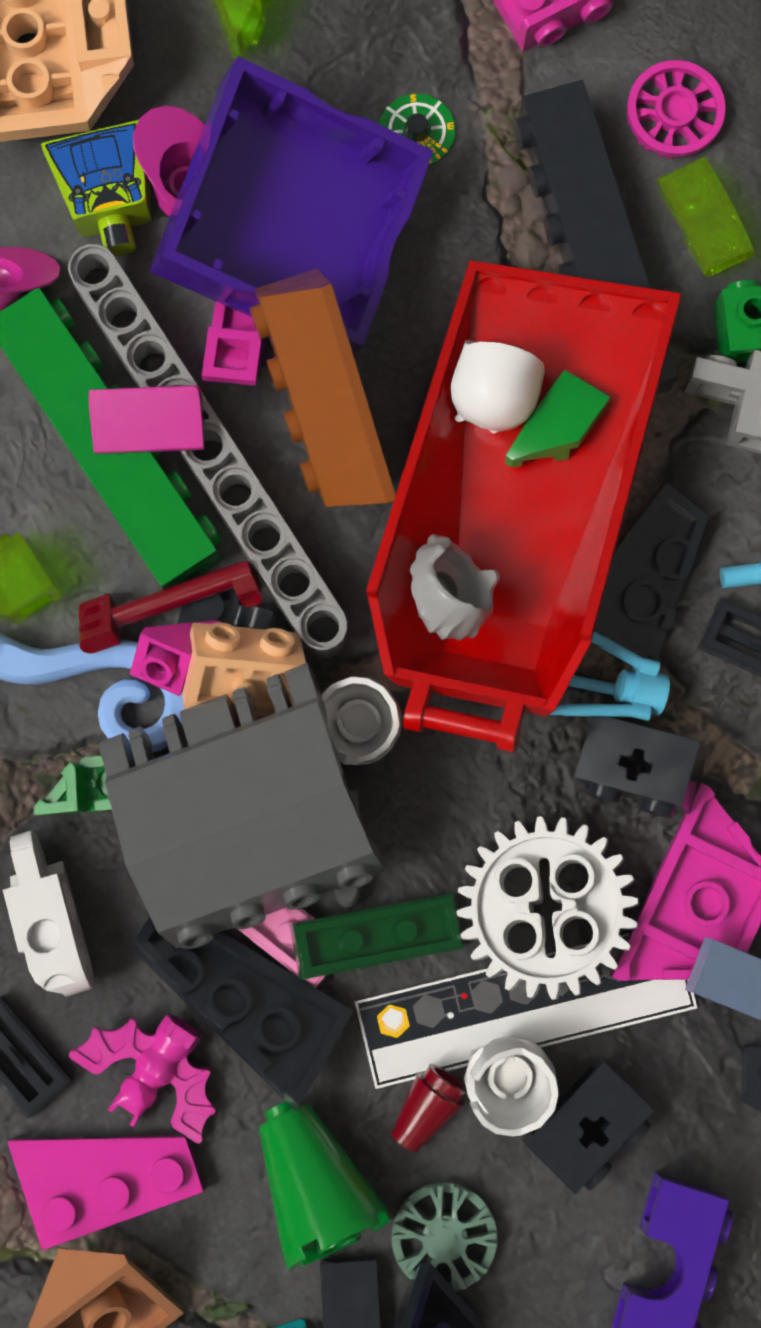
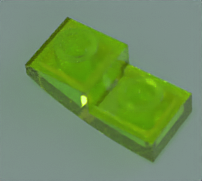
(705, 217)

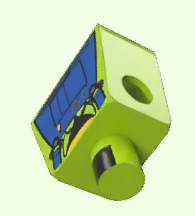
(102, 184)

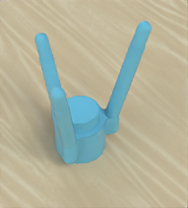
(640, 691)

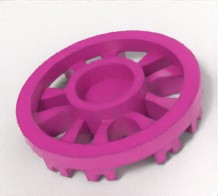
(675, 109)

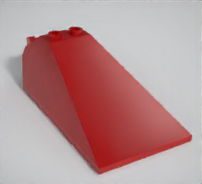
(537, 524)

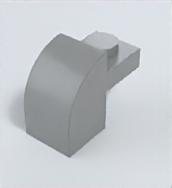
(723, 381)

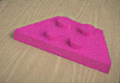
(700, 891)

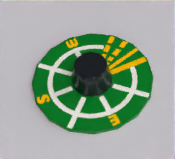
(423, 121)

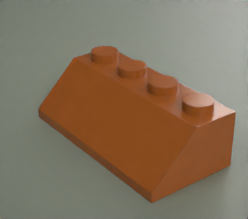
(323, 390)

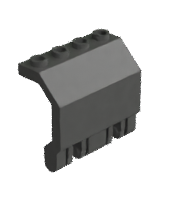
(237, 812)

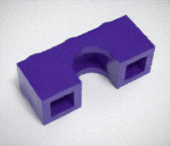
(693, 1224)

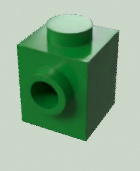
(738, 320)

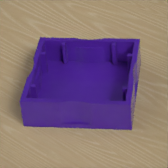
(287, 192)

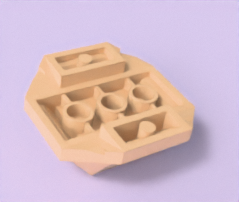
(69, 68)

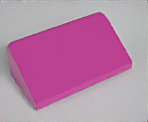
(146, 419)

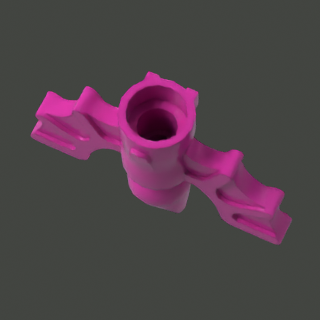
(159, 1061)

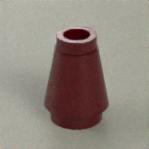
(428, 1107)

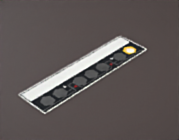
(465, 1012)

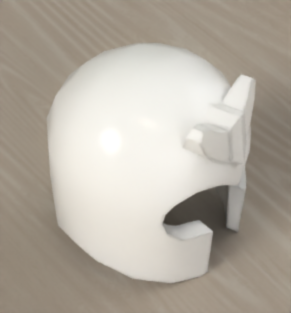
(496, 385)
(362, 719)
(511, 1086)

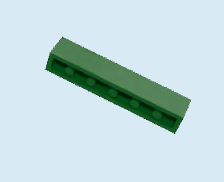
(131, 484)

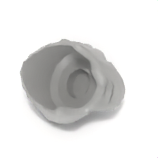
(451, 590)

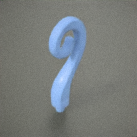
(37, 666)

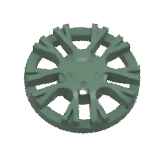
(445, 1234)

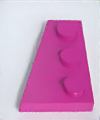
(99, 1182)

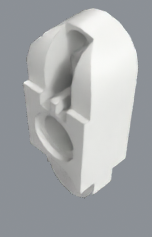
(46, 920)

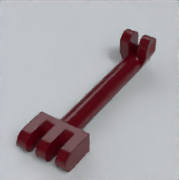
(102, 618)

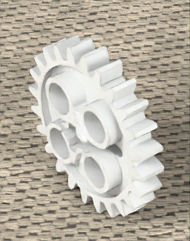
(497, 912)

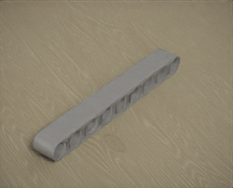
(228, 468)

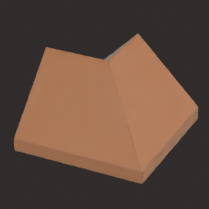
(101, 1292)

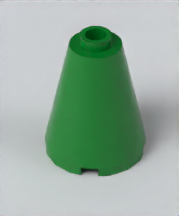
(314, 1187)

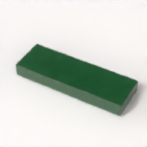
(376, 936)

